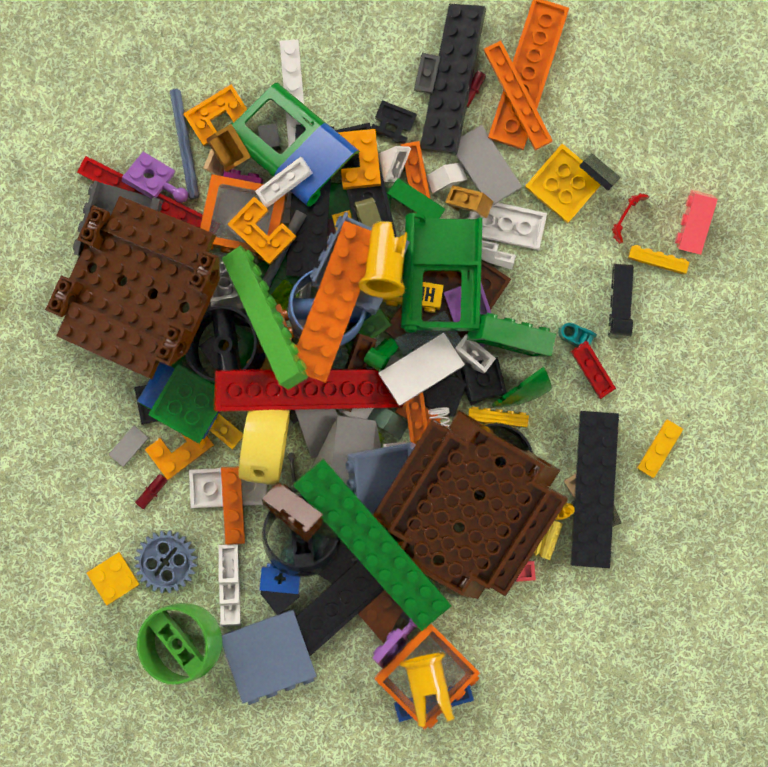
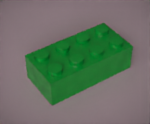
(513, 336)

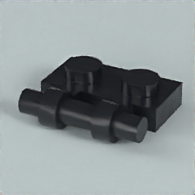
(396, 117)

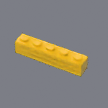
(658, 259)
(509, 418)

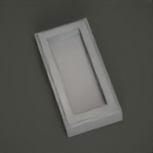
(128, 446)

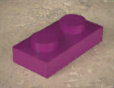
(236, 174)

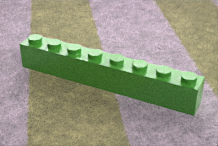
(265, 318)

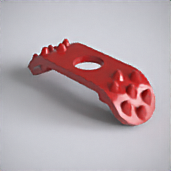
(632, 202)

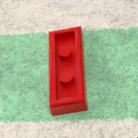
(593, 369)

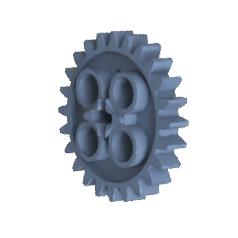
(179, 572)

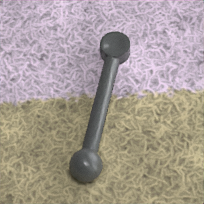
(291, 456)

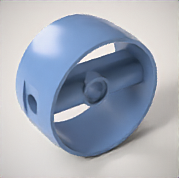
(300, 307)

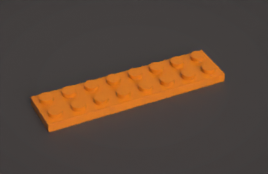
(533, 64)
(334, 301)

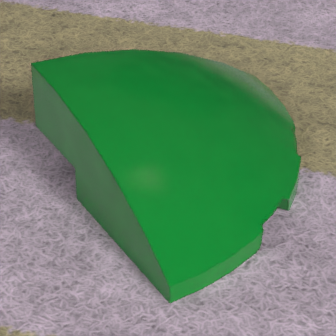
(526, 391)

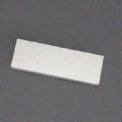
(283, 182)

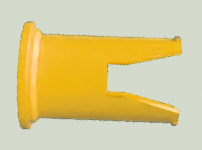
(384, 263)
(425, 679)

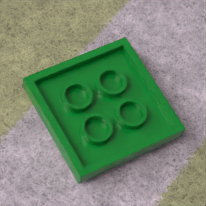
(186, 404)

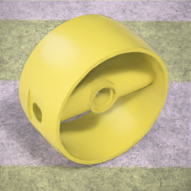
(264, 446)

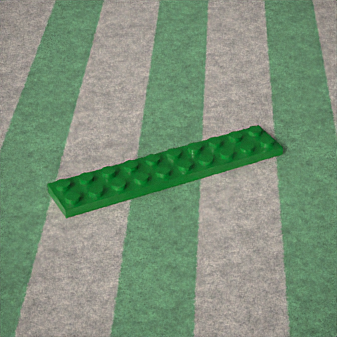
(372, 544)

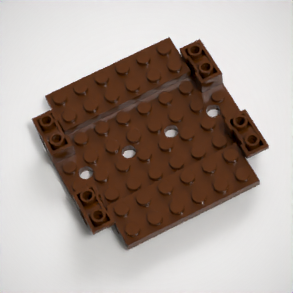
(153, 255)
(438, 491)

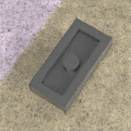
(427, 73)

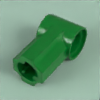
(379, 356)

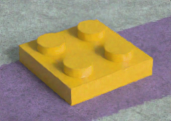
(113, 578)

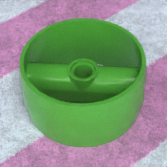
(188, 655)

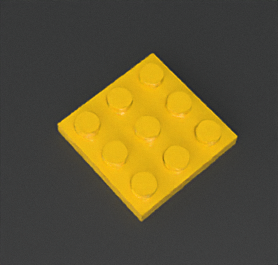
(563, 184)

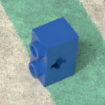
(269, 583)

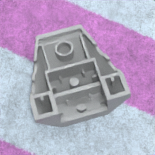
(347, 437)

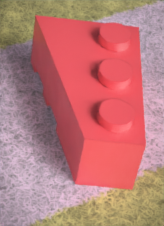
(696, 222)

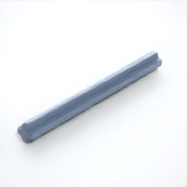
(184, 144)

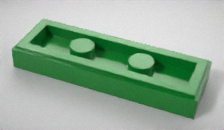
(415, 200)

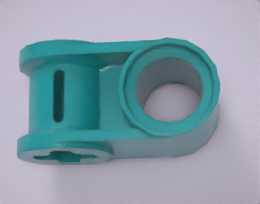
(578, 336)

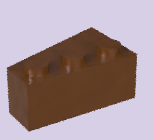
(381, 615)

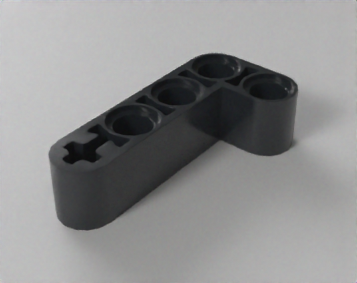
(621, 301)

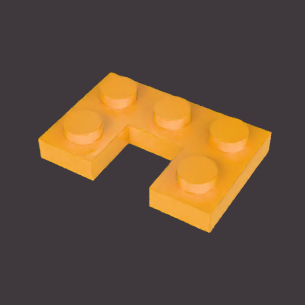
(221, 102)
(368, 173)
(266, 246)
(173, 462)

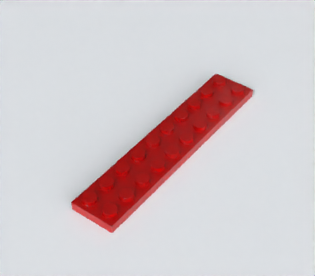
(261, 391)

